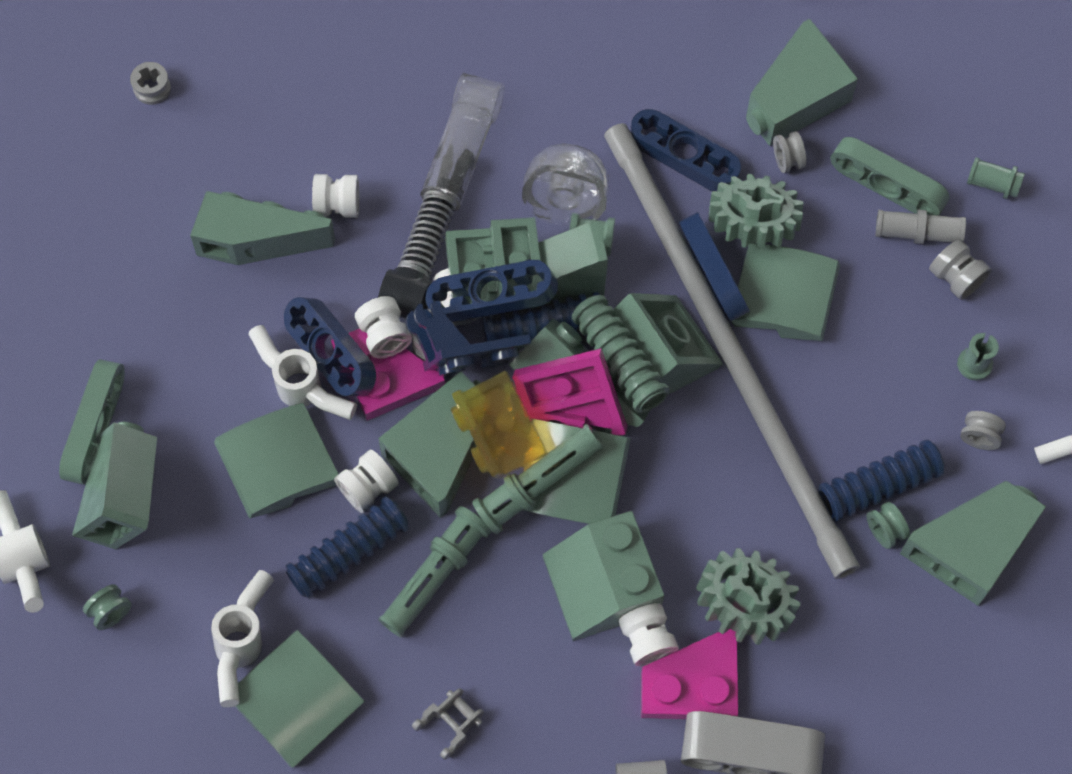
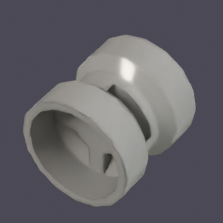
(960, 269)

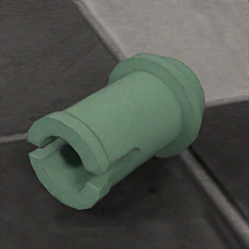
(996, 178)
(976, 360)

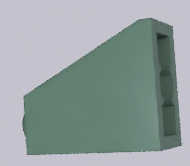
(800, 86)
(577, 261)
(431, 447)
(118, 487)
(975, 540)

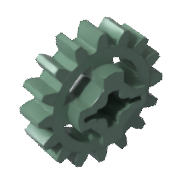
(755, 211)
(747, 596)

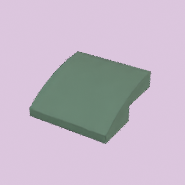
(501, 244)
(787, 291)
(276, 460)
(591, 488)
(295, 698)

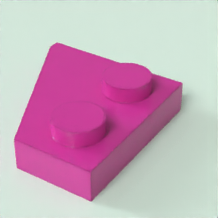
(398, 380)
(572, 391)
(693, 680)

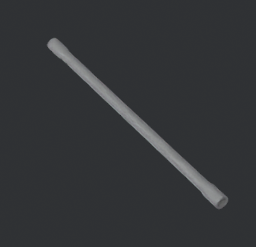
(829, 538)

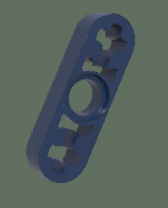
(652, 146)
(714, 267)
(520, 272)
(345, 353)

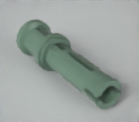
(585, 444)
(443, 548)

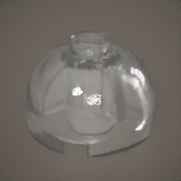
(566, 182)

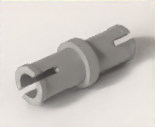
(920, 226)

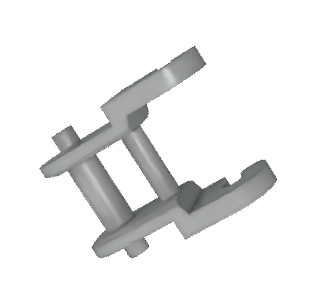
(454, 698)

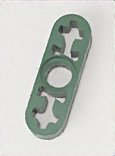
(889, 177)
(91, 419)

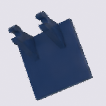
(450, 351)

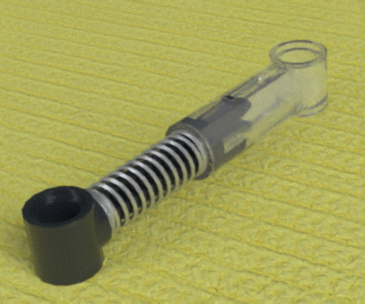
(473, 110)

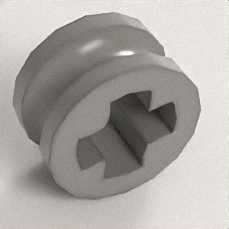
(152, 71)
(789, 152)
(983, 430)

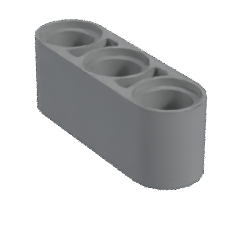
(750, 745)

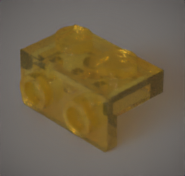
(498, 425)

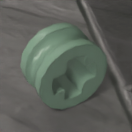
(888, 525)
(107, 607)

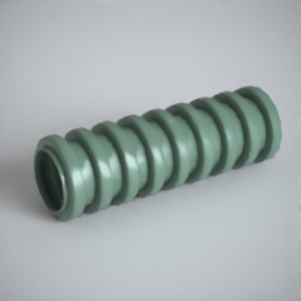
(620, 353)

